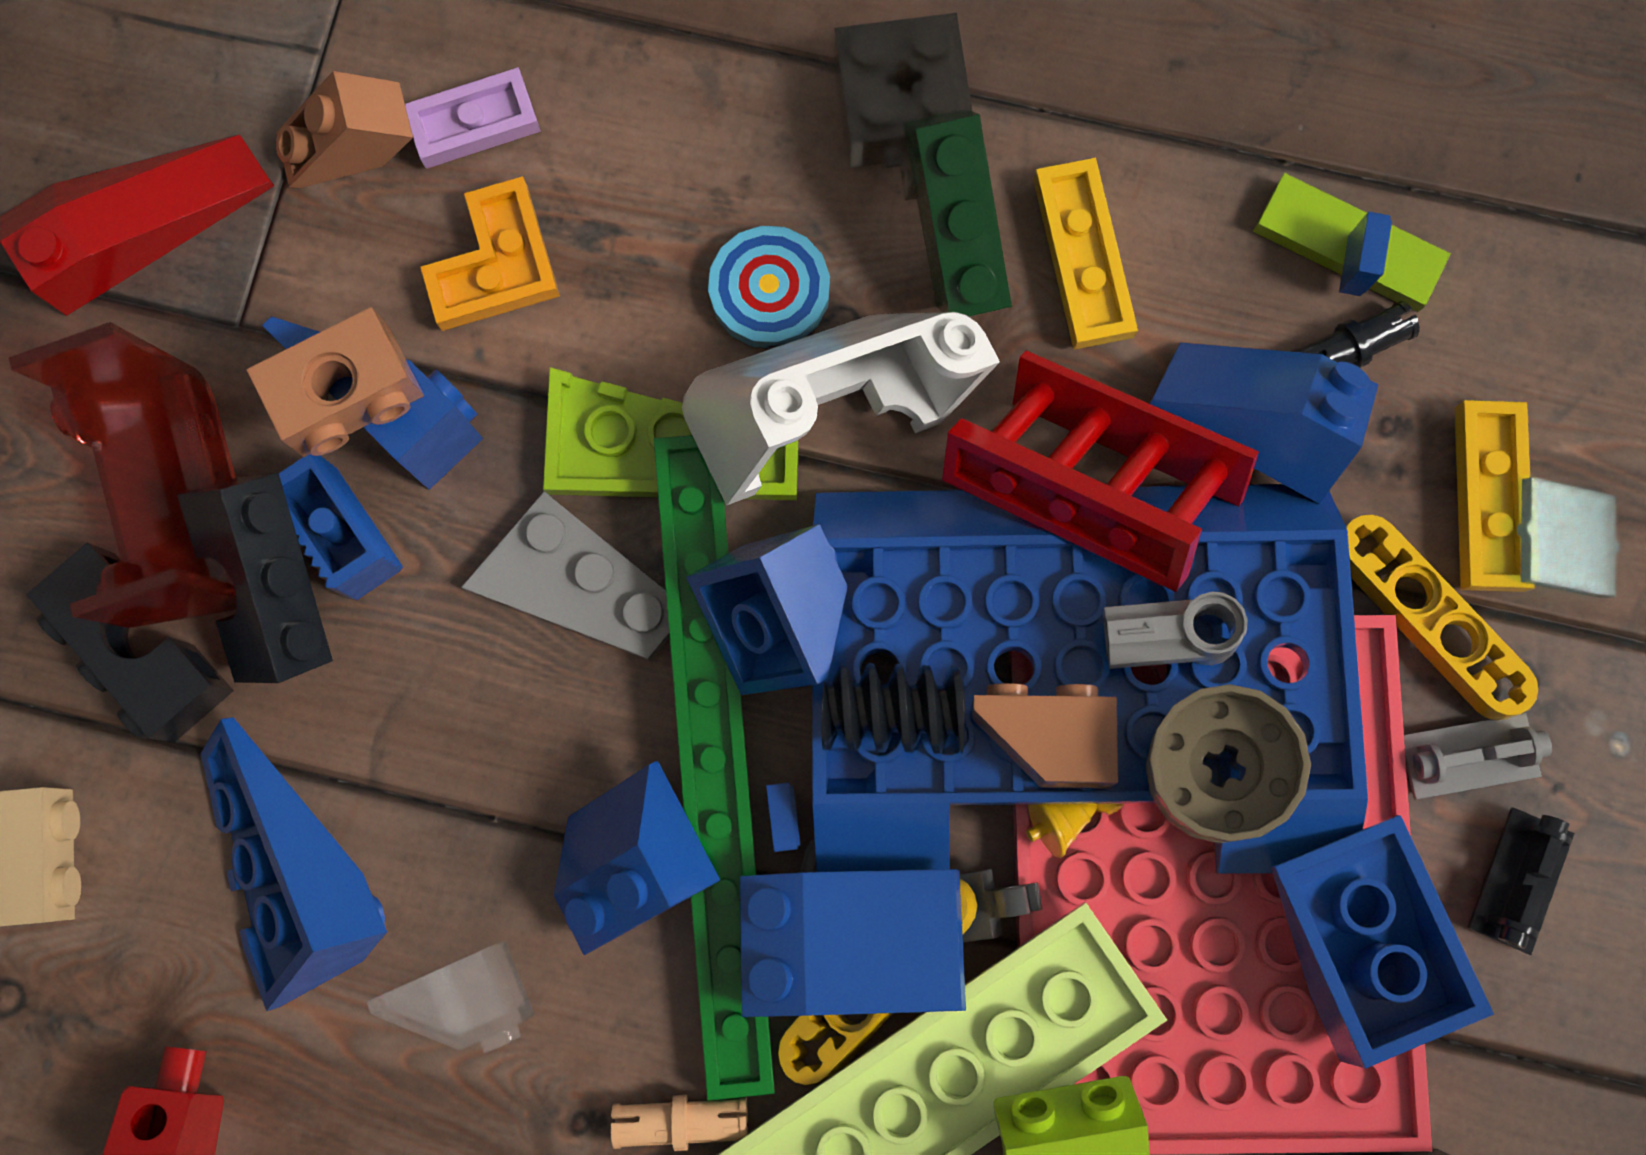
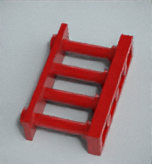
(1080, 507)

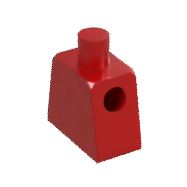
(171, 1115)

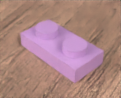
(471, 118)

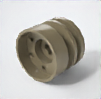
(1264, 749)

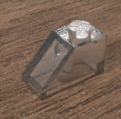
(462, 1002)

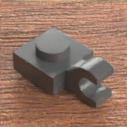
(997, 904)

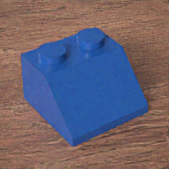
(774, 609)
(628, 859)

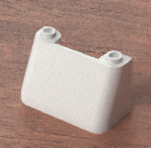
(772, 398)

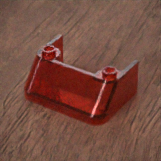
(151, 439)

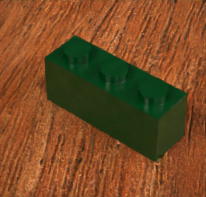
(958, 212)

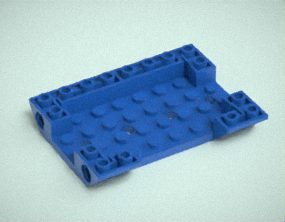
(966, 581)

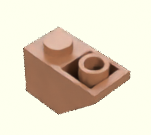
(343, 129)
(1054, 738)

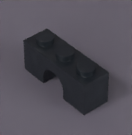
(252, 535)
(158, 692)

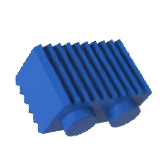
(336, 529)

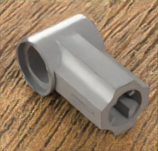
(1166, 633)

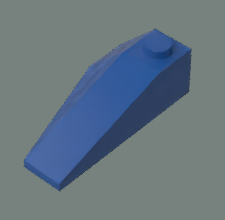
(299, 885)

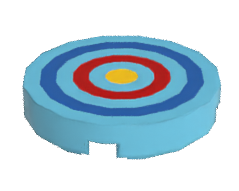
(769, 286)

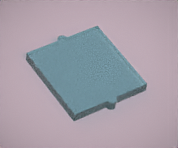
(1568, 538)

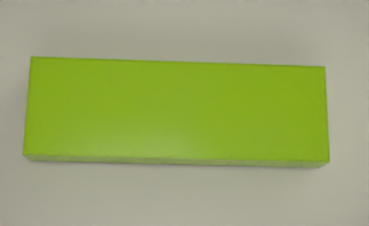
(1319, 228)

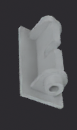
(1474, 756)

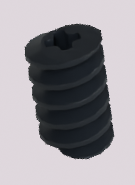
(893, 708)

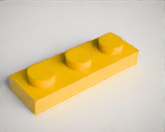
(1085, 253)
(1490, 472)

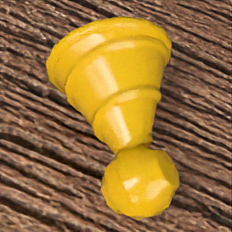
(1061, 823)

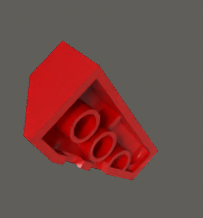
(114, 222)

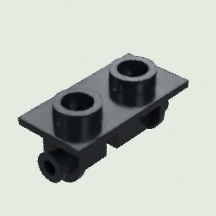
(1521, 879)

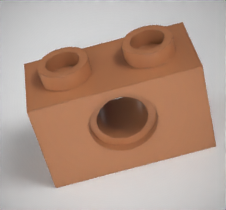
(298, 382)

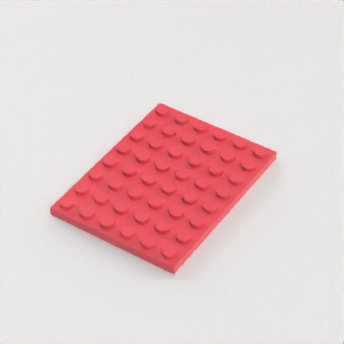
(1242, 1041)

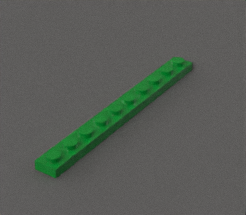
(711, 771)

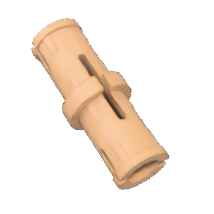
(679, 1122)

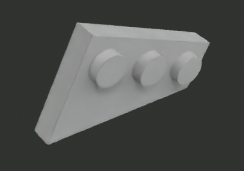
(574, 579)

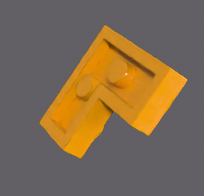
(507, 269)

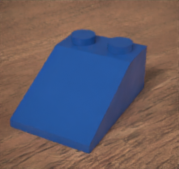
(1289, 406)
(427, 437)
(851, 943)
(1377, 945)

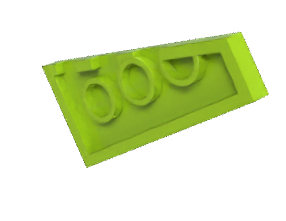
(605, 442)

